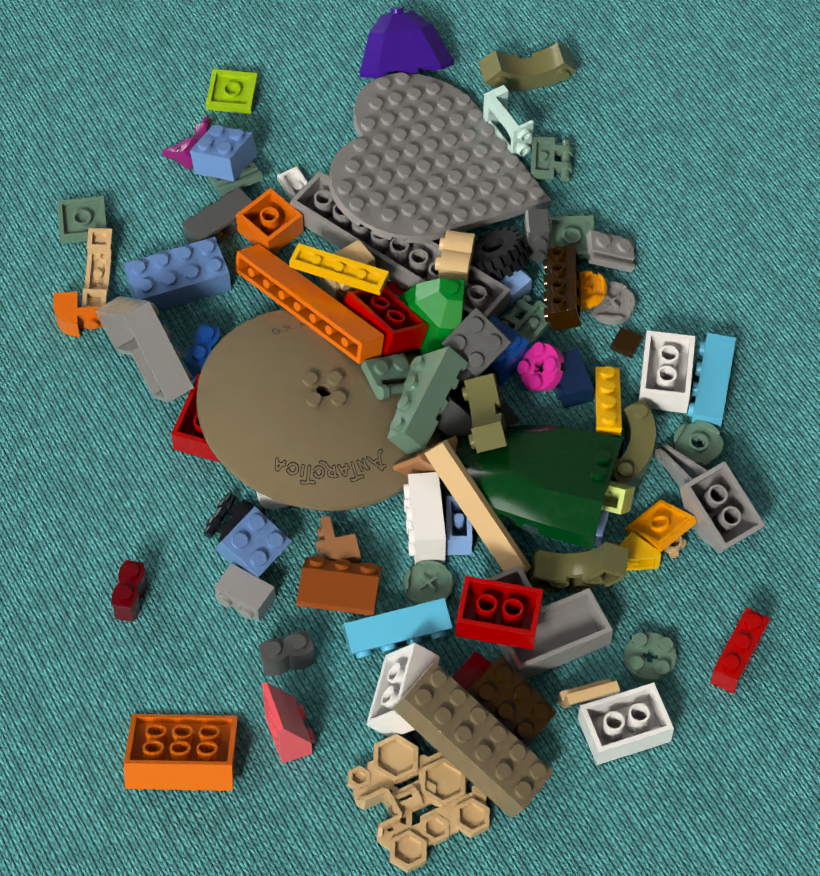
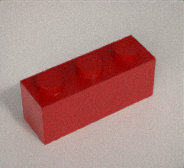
(739, 650)

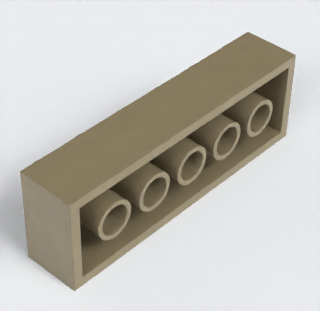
(473, 740)

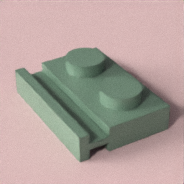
(247, 177)

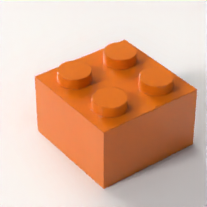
(270, 221)

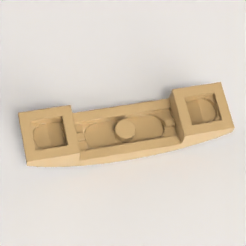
(98, 267)

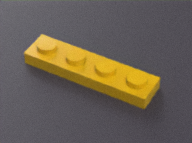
(339, 269)
(608, 401)

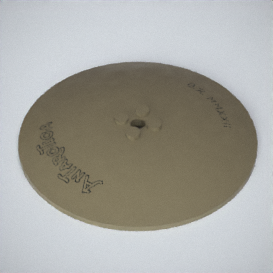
(284, 437)

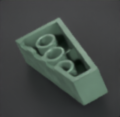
(424, 398)

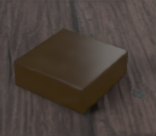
(626, 342)

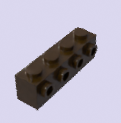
(562, 287)

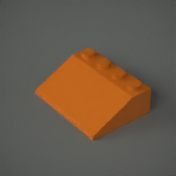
(181, 752)

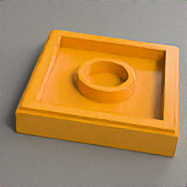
(661, 524)

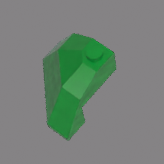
(440, 306)

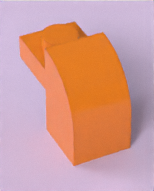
(71, 316)

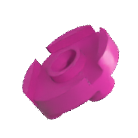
(530, 367)

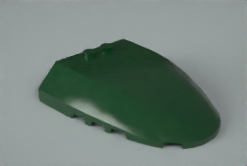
(547, 478)

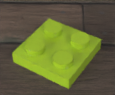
(231, 91)

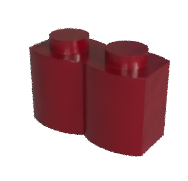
(129, 591)

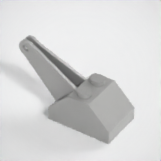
(714, 498)

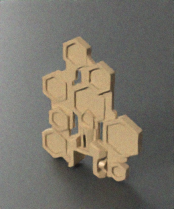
(438, 785)

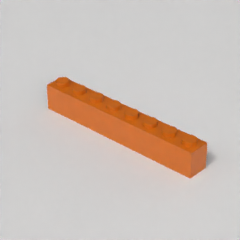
(309, 303)

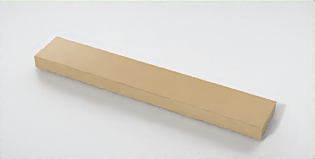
(476, 507)

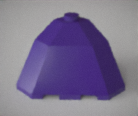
(403, 44)

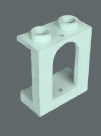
(496, 112)

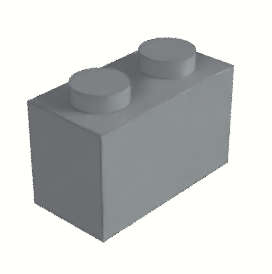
(244, 593)

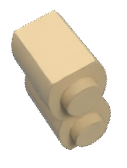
(456, 255)

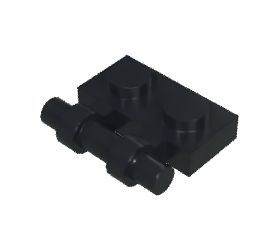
(225, 507)

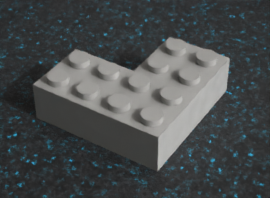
(138, 333)
(563, 630)

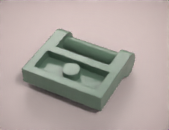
(386, 370)

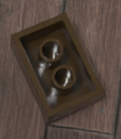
(511, 700)

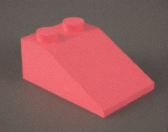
(286, 724)

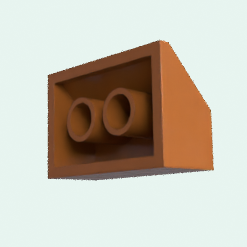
(339, 585)

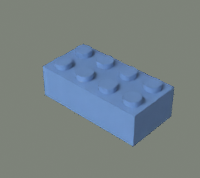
(179, 274)

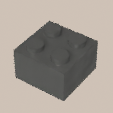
(478, 342)

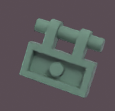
(543, 158)
(533, 322)

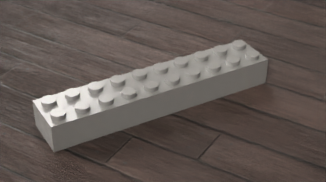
(405, 261)

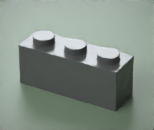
(216, 219)

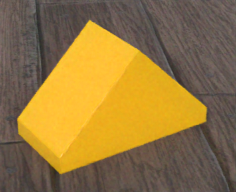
(641, 554)

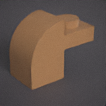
(336, 547)

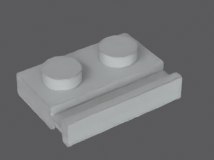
(610, 251)

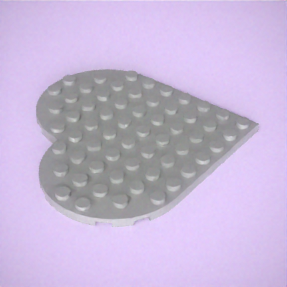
(426, 163)

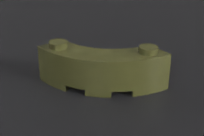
(530, 73)
(487, 422)
(641, 437)
(578, 570)

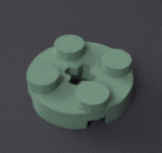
(704, 432)
(652, 643)

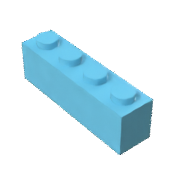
(713, 379)
(397, 627)

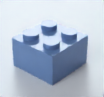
(223, 152)
(253, 543)

